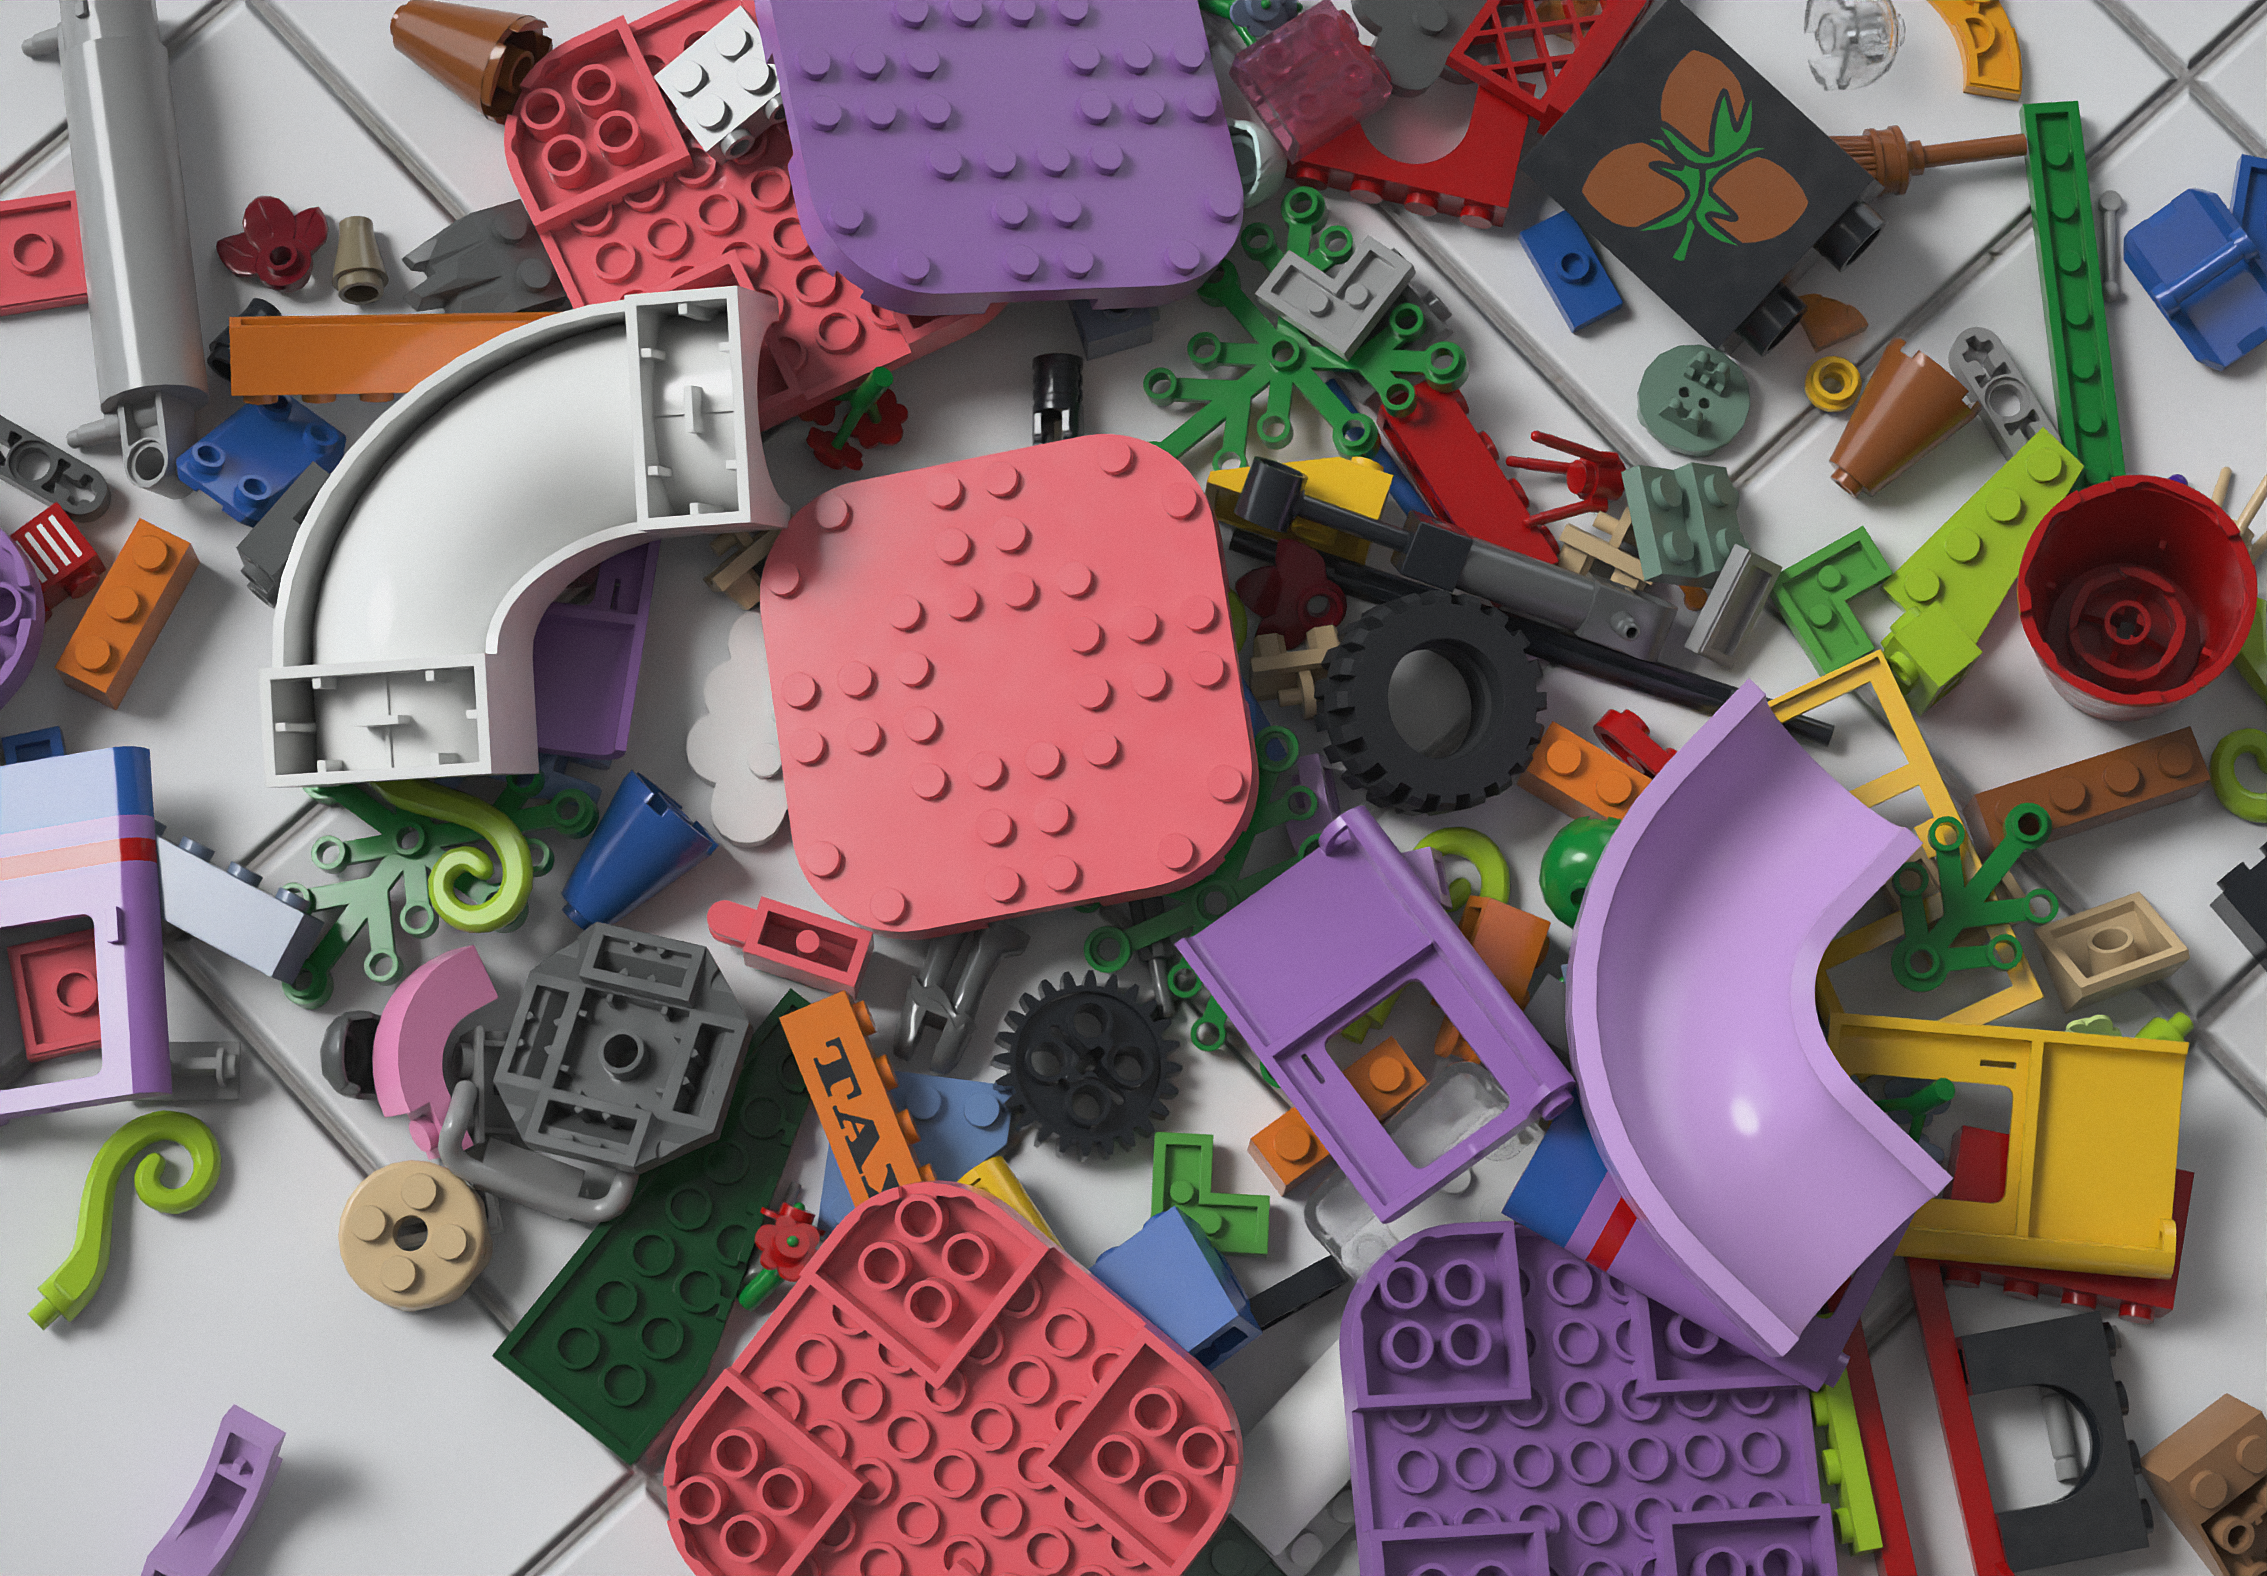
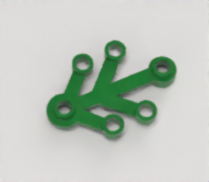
(1965, 906)

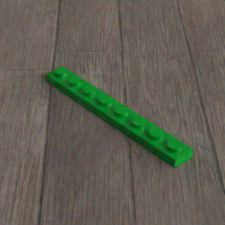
(2072, 290)

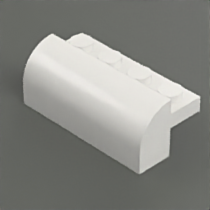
(1298, 1473)

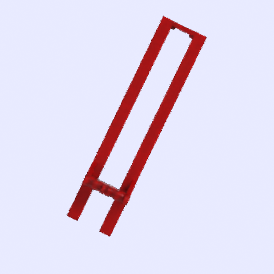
(1956, 1424)

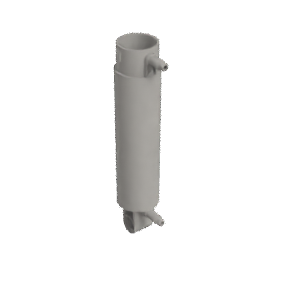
(131, 235)

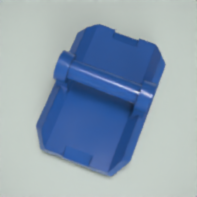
(2202, 276)
(259, 456)

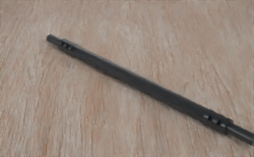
(1546, 641)

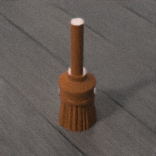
(1895, 160)

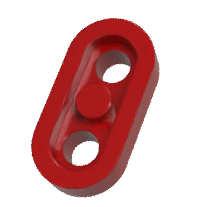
(1629, 741)

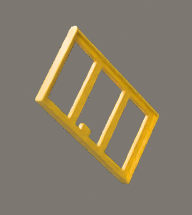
(1919, 772)

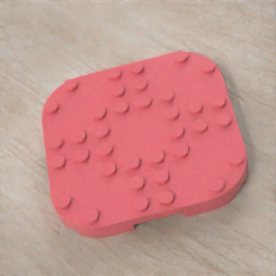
(644, 209)
(1008, 687)
(953, 1410)

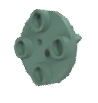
(1680, 421)

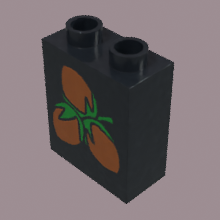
(1706, 182)

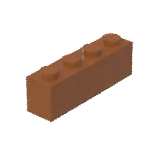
(2094, 790)

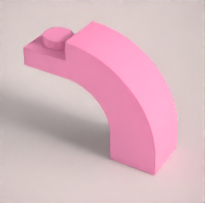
(413, 1040)

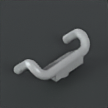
(523, 1174)

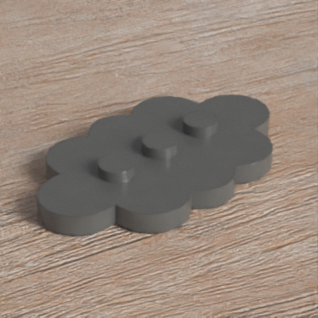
(1420, 34)

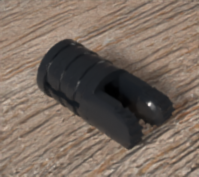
(1057, 396)

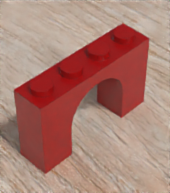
(1465, 184)
(1979, 1175)

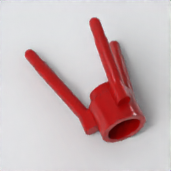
(1592, 477)

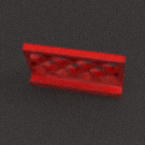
(1592, 54)

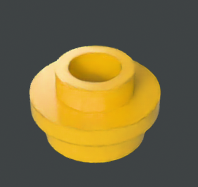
(1840, 370)

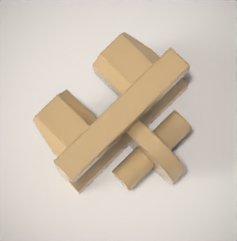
(1582, 548)
(736, 574)
(1290, 675)

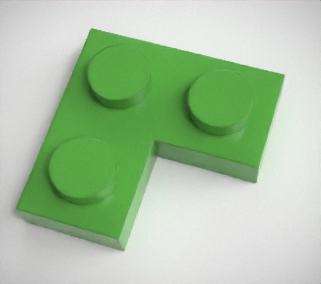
(1816, 595)
(1184, 1179)

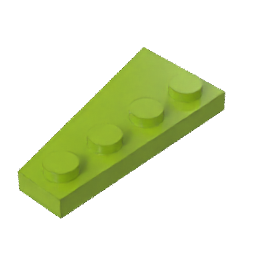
(1981, 547)

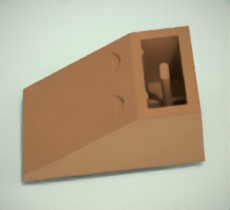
(2215, 1485)

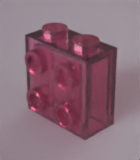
(1311, 79)

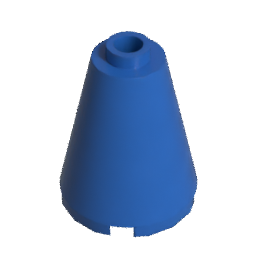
(633, 854)

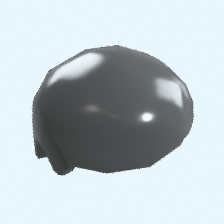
(348, 1054)

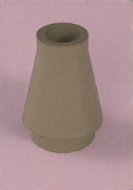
(358, 266)

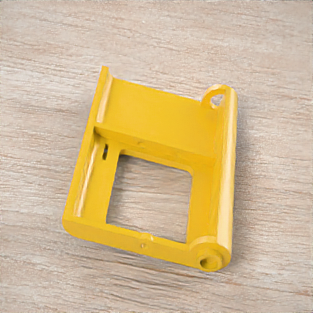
(2084, 1148)

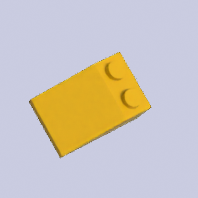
(1352, 484)

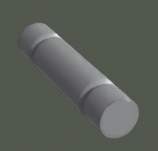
(2060, 1435)

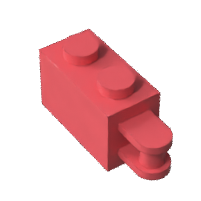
(795, 943)

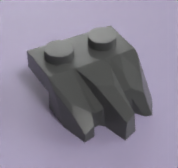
(486, 266)

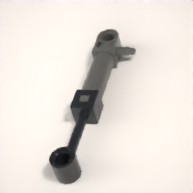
(1452, 559)

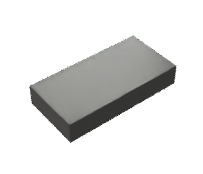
(1733, 606)

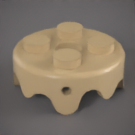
(455, 1245)

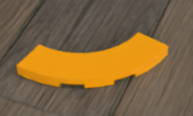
(1986, 46)

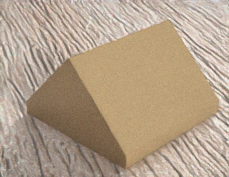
(2108, 951)

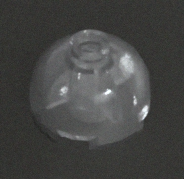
(1853, 41)

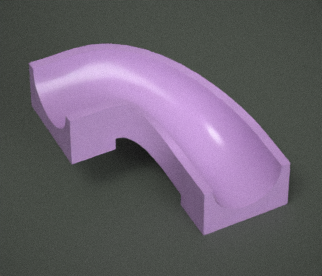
(1706, 1033)

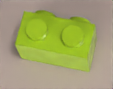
(1928, 655)

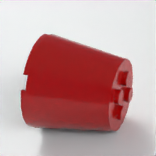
(2141, 557)

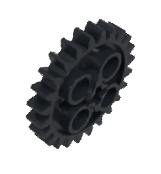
(1047, 1099)

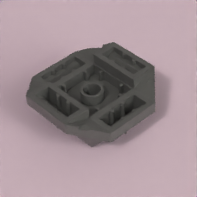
(615, 996)

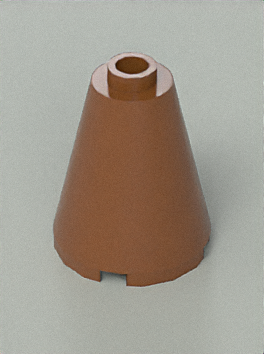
(472, 50)
(1898, 420)

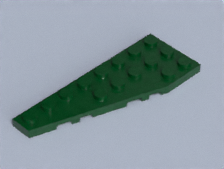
(651, 1291)

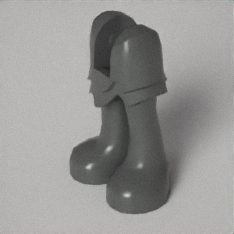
(930, 1005)

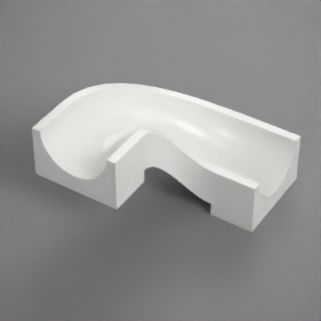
(479, 504)

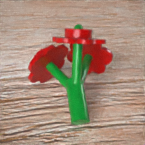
(872, 419)
(784, 1250)

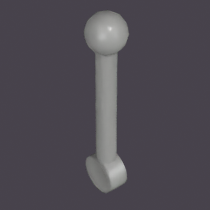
(2109, 204)

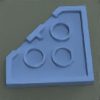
(957, 1128)

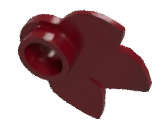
(274, 237)
(1284, 590)

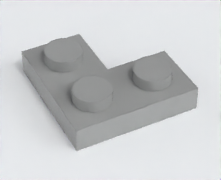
(1339, 309)

